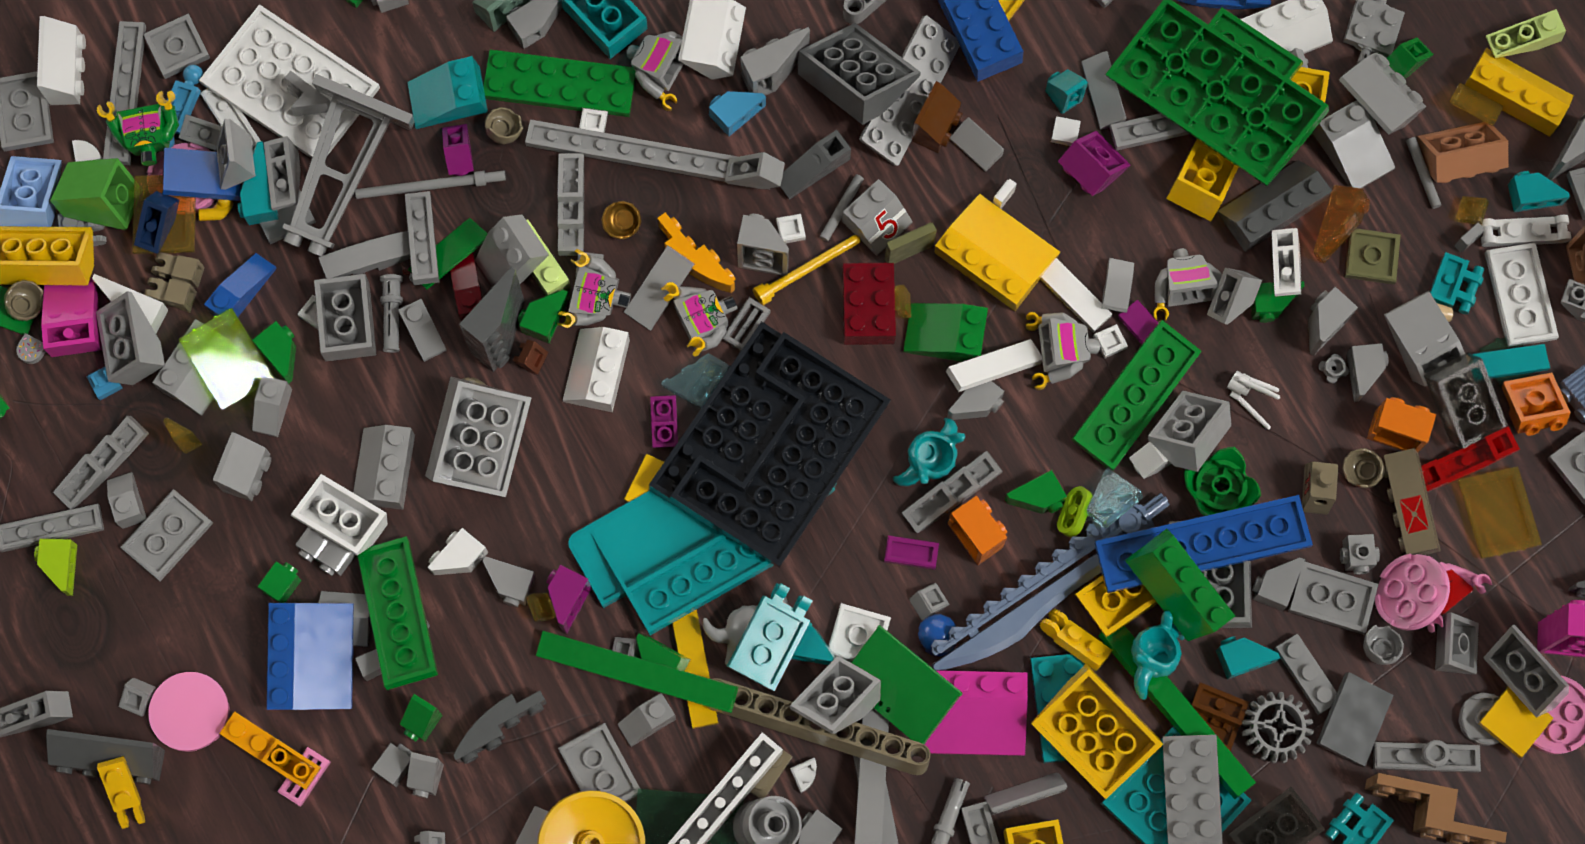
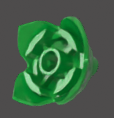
(1228, 468)

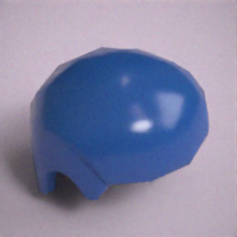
(935, 628)

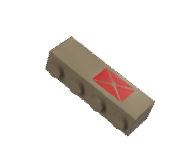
(1411, 503)

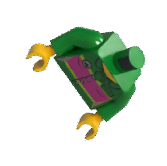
(144, 128)

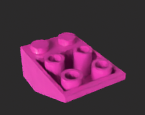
(70, 319)

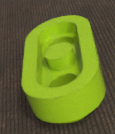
(1074, 511)

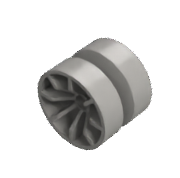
(767, 822)

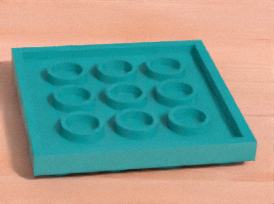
(1142, 801)

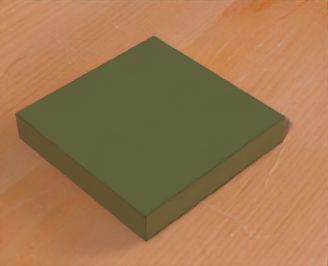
(910, 243)
(1372, 256)

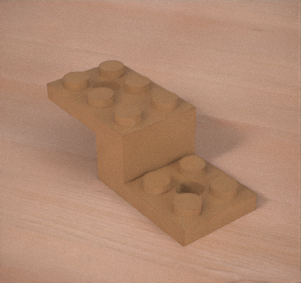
(1433, 810)

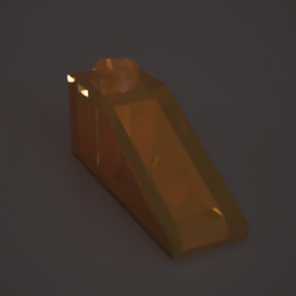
(1341, 218)

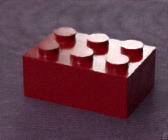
(869, 303)

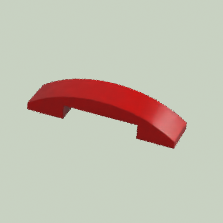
(1470, 459)

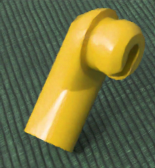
(218, 212)

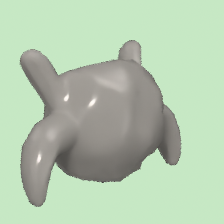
(736, 625)

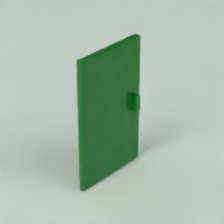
(911, 691)

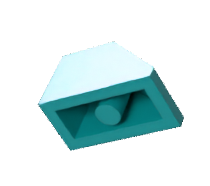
(1066, 89)
(1535, 192)
(813, 648)
(1243, 656)

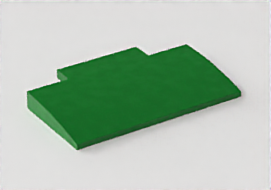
(1221, 86)

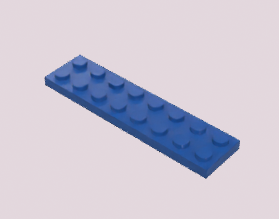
(1214, 539)

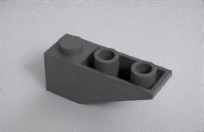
(815, 164)

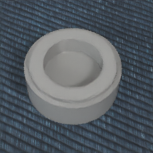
(1435, 753)

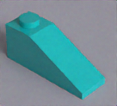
(255, 192)

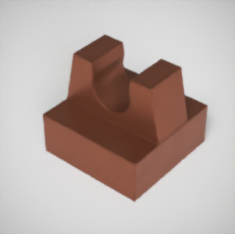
(531, 356)

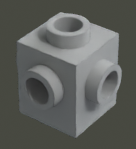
(1359, 553)

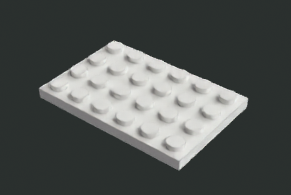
(253, 74)

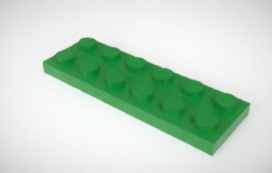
(559, 83)
(1136, 395)
(397, 613)

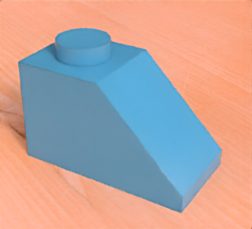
(735, 109)

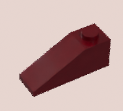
(466, 286)

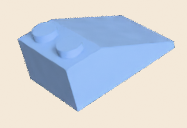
(28, 192)

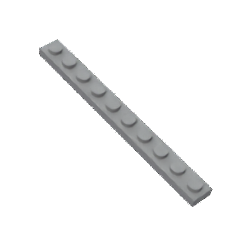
(627, 150)

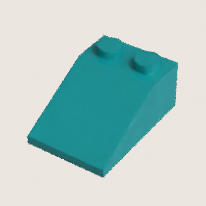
(447, 93)

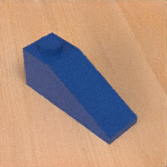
(240, 286)

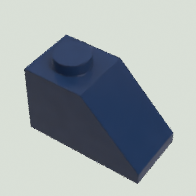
(156, 221)

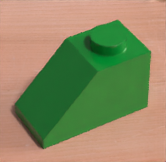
(1409, 57)
(1268, 306)
(542, 316)
(278, 349)
(1039, 495)
(659, 653)
(419, 719)

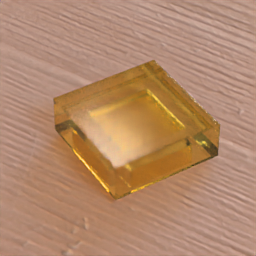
(1472, 210)
(902, 301)
(541, 607)

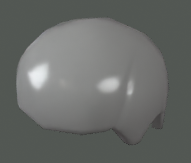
(1383, 645)

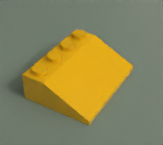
(996, 252)
(1096, 731)

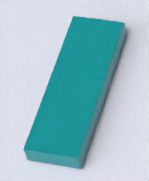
(1515, 361)

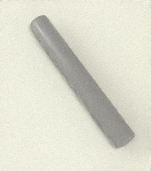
(1423, 172)
(843, 204)

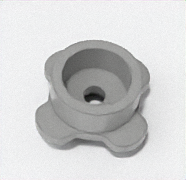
(1338, 363)

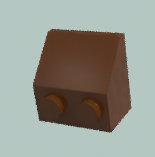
(936, 119)

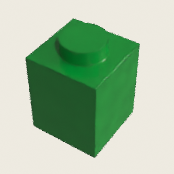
(280, 582)

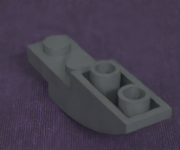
(487, 731)

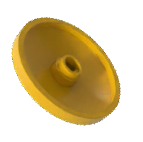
(591, 819)

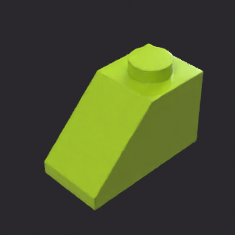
(58, 562)

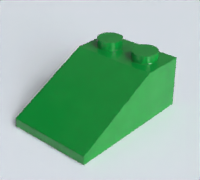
(946, 331)

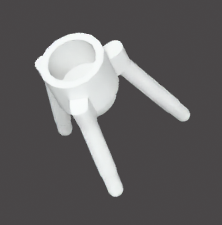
(1242, 384)

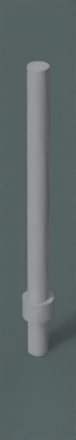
(479, 178)

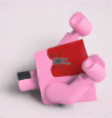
(1461, 585)

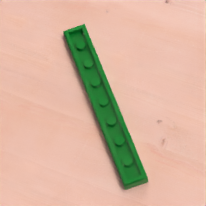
(637, 671)
(1181, 713)

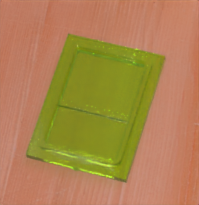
(225, 358)

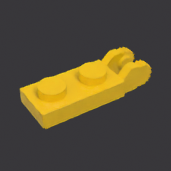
(1075, 639)
(121, 789)

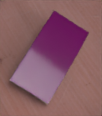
(664, 421)

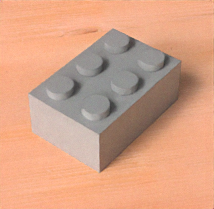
(345, 317)

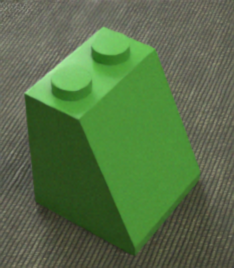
(96, 193)

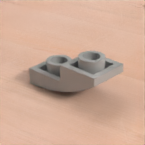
(1118, 285)

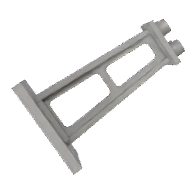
(342, 99)

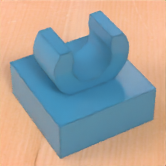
(101, 385)

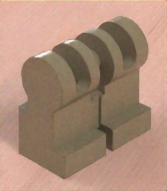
(183, 276)

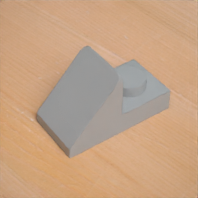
(309, 99)

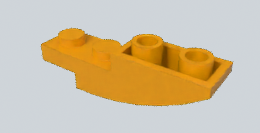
(705, 261)
(270, 750)

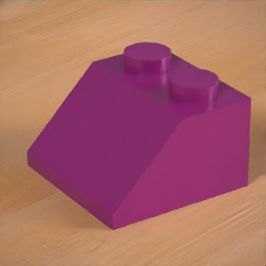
(1093, 163)
(568, 594)

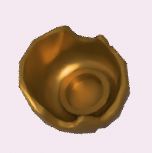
(621, 220)

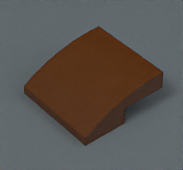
(1220, 711)

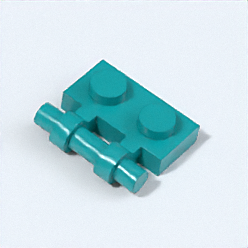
(1449, 279)
(1367, 830)

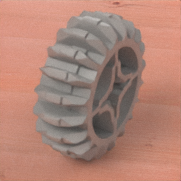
(1289, 728)

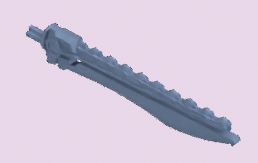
(1024, 617)

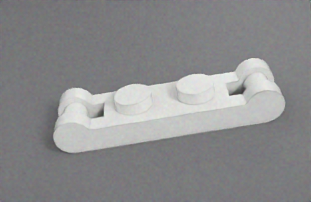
(1525, 231)

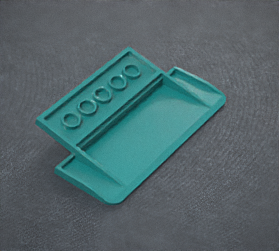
(660, 560)

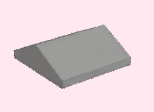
(361, 613)

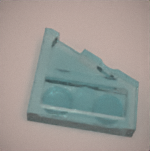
(698, 380)
(1112, 499)

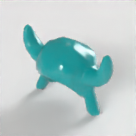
(931, 455)
(1156, 653)

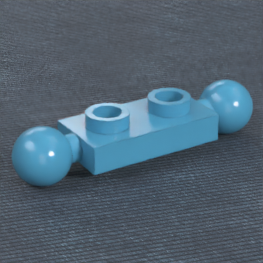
(186, 95)

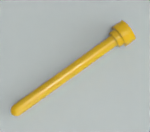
(765, 292)

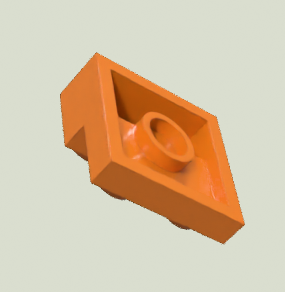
(1536, 404)

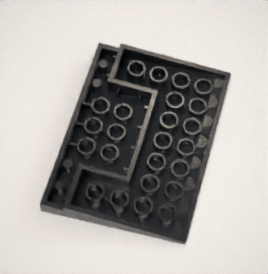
(769, 444)

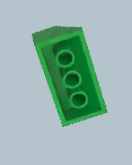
(1179, 586)

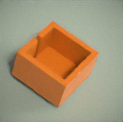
(1401, 425)
(978, 529)

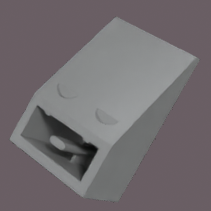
(769, 66)
(1423, 336)

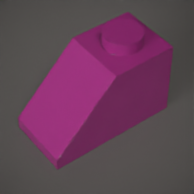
(457, 150)

